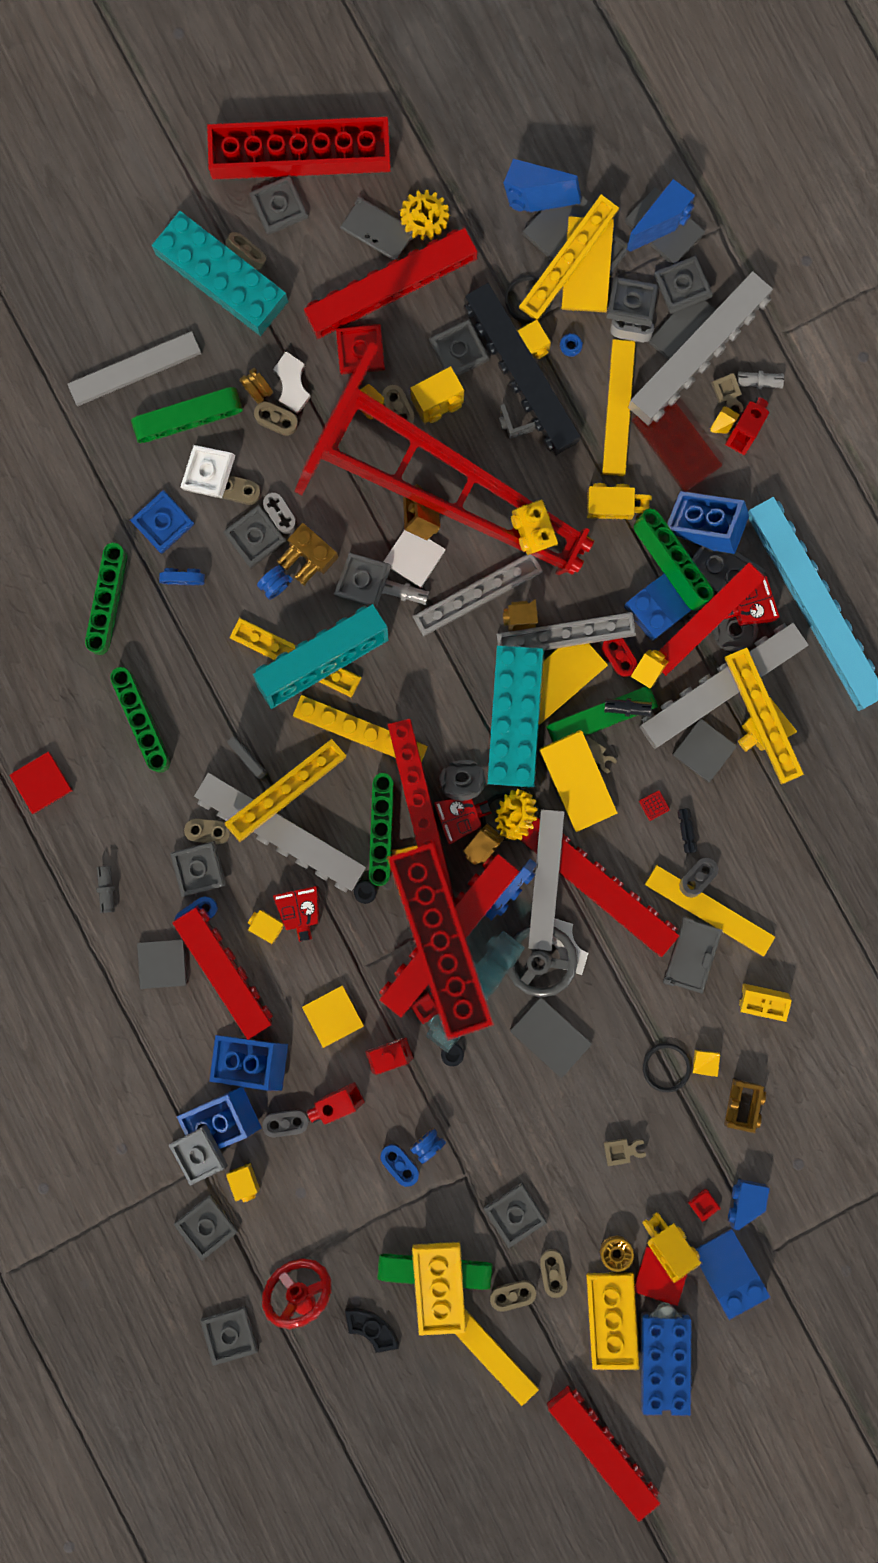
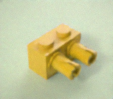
(533, 527)

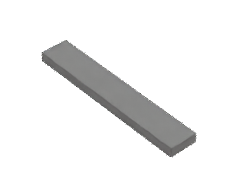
(134, 368)
(477, 594)
(571, 633)
(546, 880)

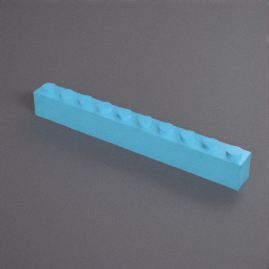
(815, 602)

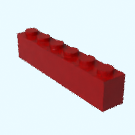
(222, 971)
(603, 1452)

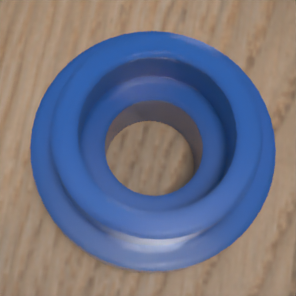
(571, 338)

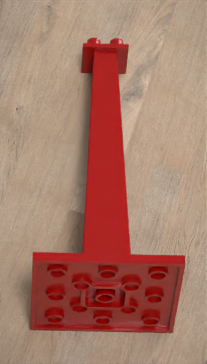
(355, 399)

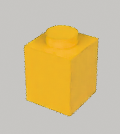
(535, 339)
(650, 668)
(265, 926)
(243, 1183)

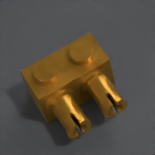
(313, 548)

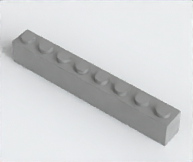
(701, 348)
(719, 688)
(285, 835)

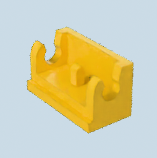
(765, 1002)

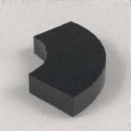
(371, 1327)

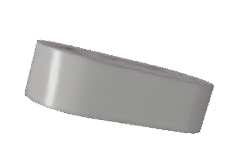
(631, 331)
(283, 510)

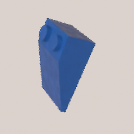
(539, 187)
(664, 216)
(709, 520)
(657, 607)
(249, 1063)
(227, 1118)
(731, 1274)

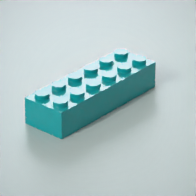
(220, 273)
(321, 656)
(515, 716)

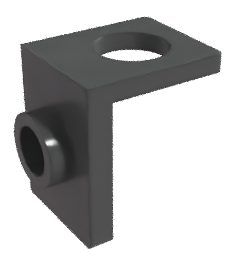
(505, 424)

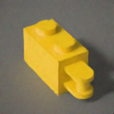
(614, 502)
(671, 1248)

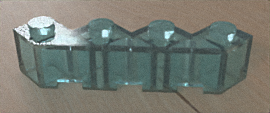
(499, 958)

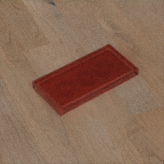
(679, 447)

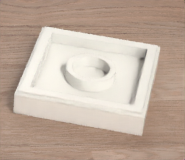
(207, 471)
(414, 557)

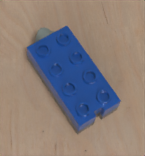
(665, 1361)

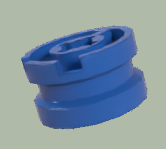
(274, 582)
(427, 1145)

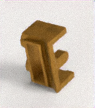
(520, 615)
(483, 845)
(754, 1118)

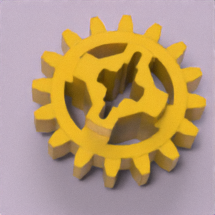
(417, 221)
(516, 814)

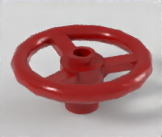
(298, 1295)

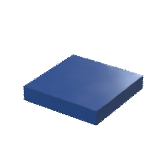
(162, 522)

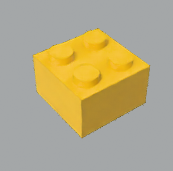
(437, 395)

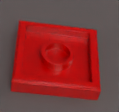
(352, 345)
(41, 782)
(655, 1282)

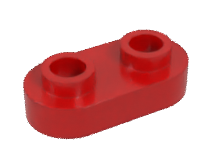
(621, 655)

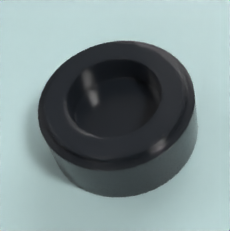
(365, 892)
(454, 1056)

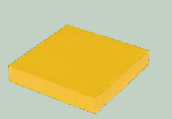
(333, 1016)

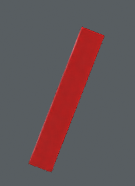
(711, 615)

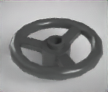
(536, 968)

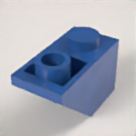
(748, 1204)

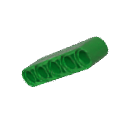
(187, 415)
(673, 559)
(102, 588)
(132, 712)
(595, 718)
(377, 818)
(401, 1270)

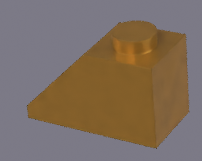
(420, 519)

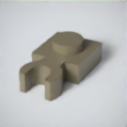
(727, 390)
(597, 752)
(619, 1151)

